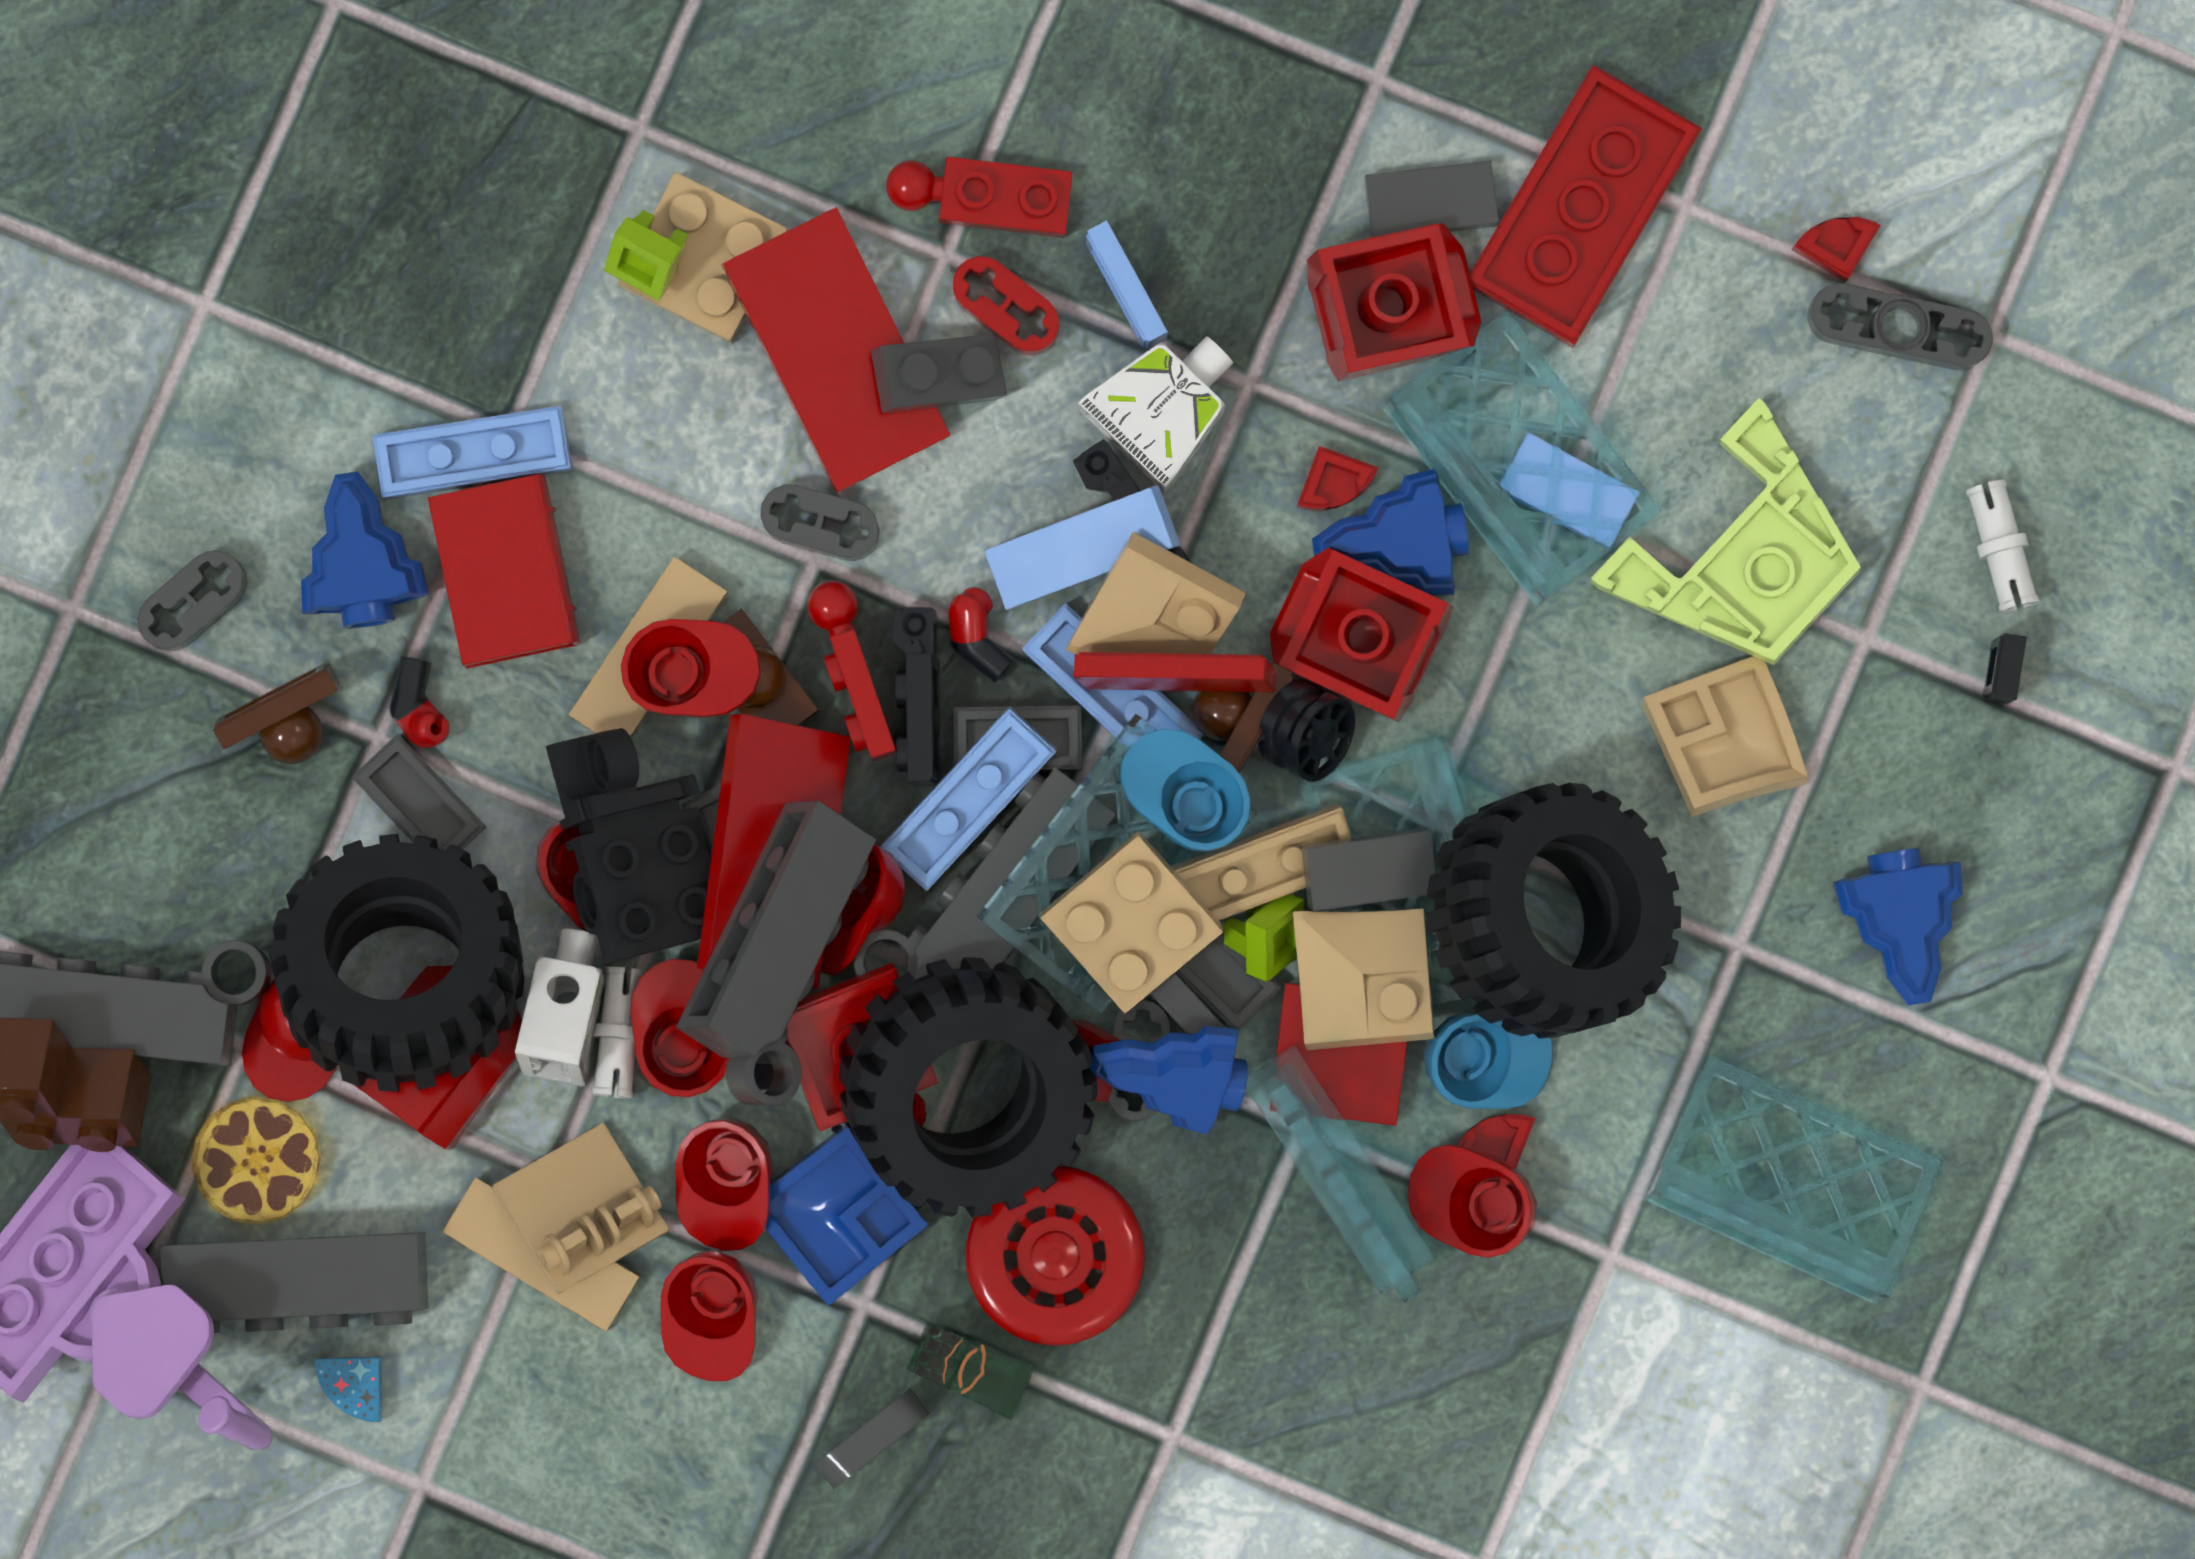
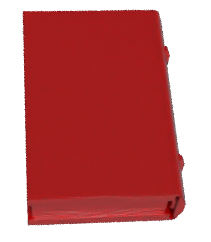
(504, 571)

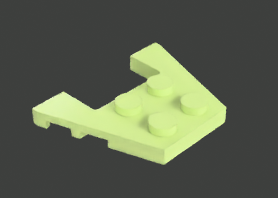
(1764, 572)

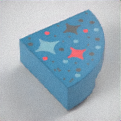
(353, 1385)

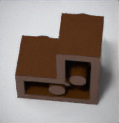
(68, 1092)

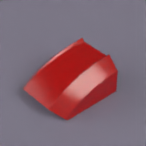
(1393, 300)
(1358, 632)
(448, 1108)

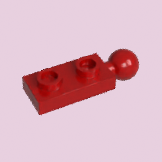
(986, 194)
(833, 609)

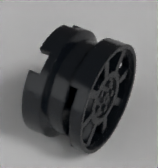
(1303, 729)

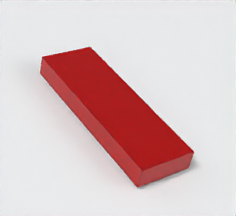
(1174, 672)

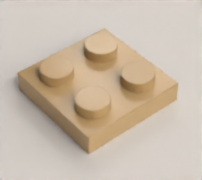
(716, 233)
(1131, 922)

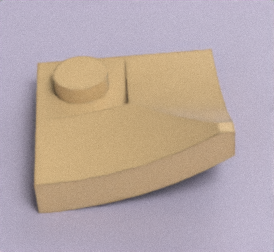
(1156, 605)
(1726, 736)
(1363, 977)

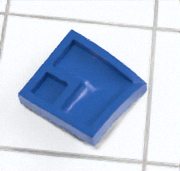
(838, 1216)

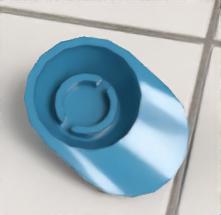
(1185, 789)
(1485, 1065)

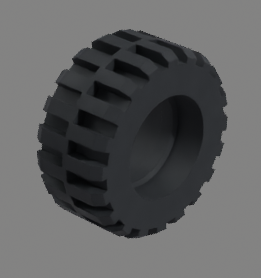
(381, 890)
(1622, 899)
(1009, 1151)

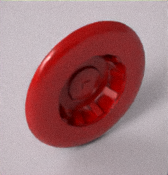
(1057, 1258)

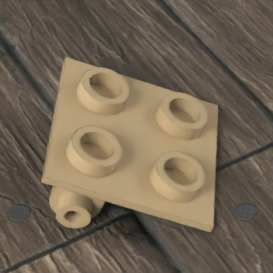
(581, 1208)

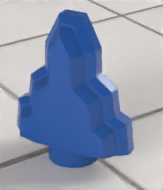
(1405, 535)
(359, 562)
(1904, 914)
(1178, 1074)

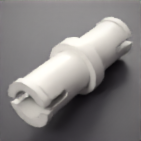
(2002, 546)
(615, 1035)

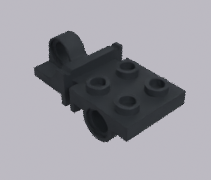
(637, 851)

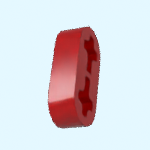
(1016, 294)

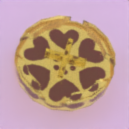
(256, 1160)

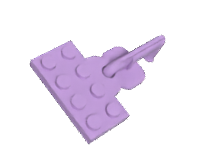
(88, 1289)

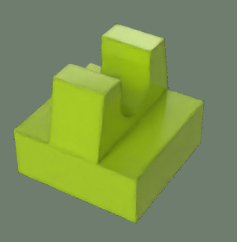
(644, 256)
(1265, 936)

